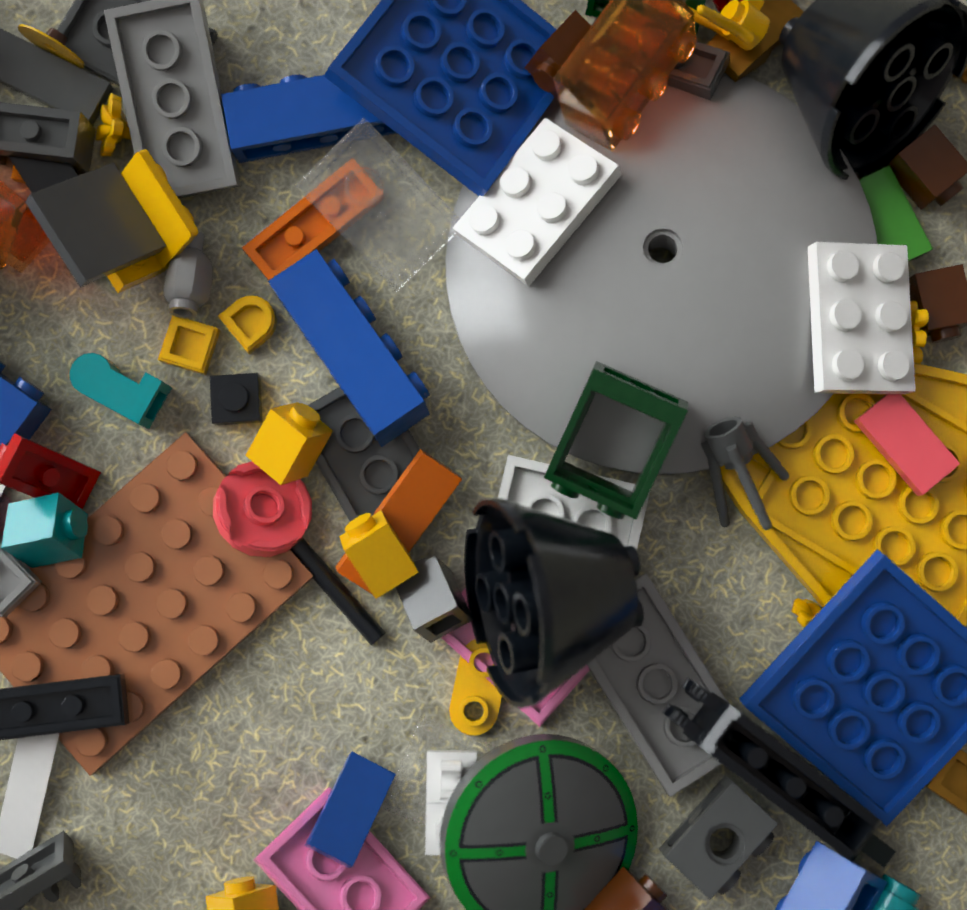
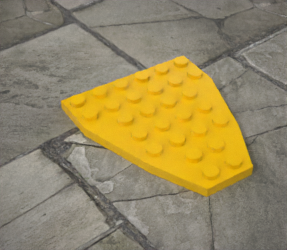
(851, 500)

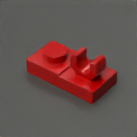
(43, 471)

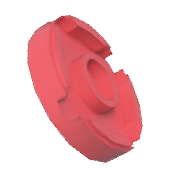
(251, 520)

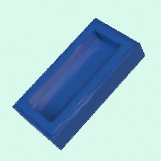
(350, 810)

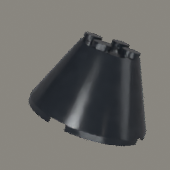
(872, 74)
(545, 596)

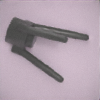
(731, 444)

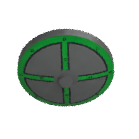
(537, 826)

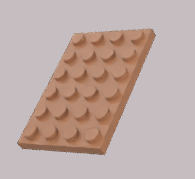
(146, 599)

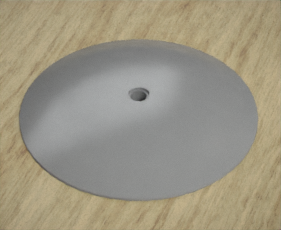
(720, 325)

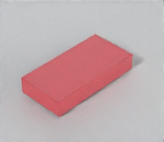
(907, 443)

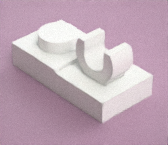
(443, 774)

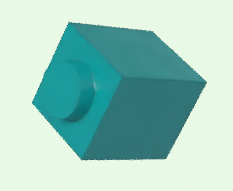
(45, 530)

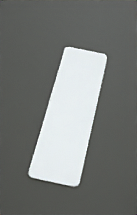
(26, 793)

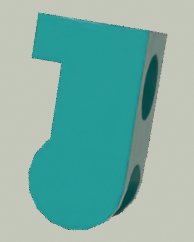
(104, 383)

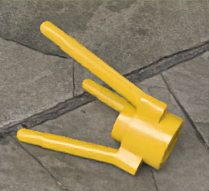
(737, 22)

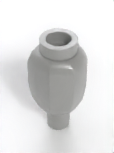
(189, 280)

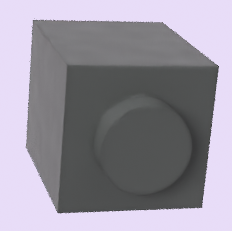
(433, 600)

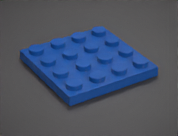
(450, 79)
(872, 689)

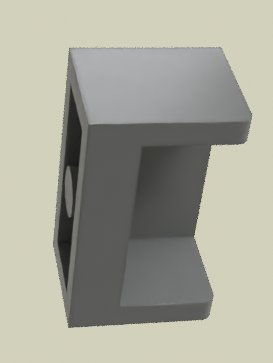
(46, 135)

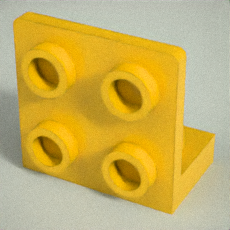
(166, 213)

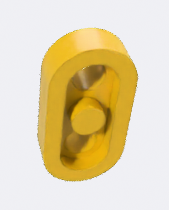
(473, 686)

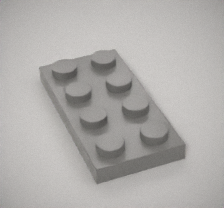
(173, 92)
(643, 676)

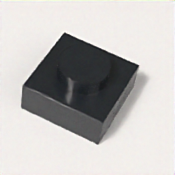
(236, 399)

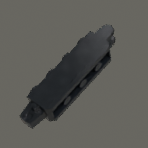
(780, 775)

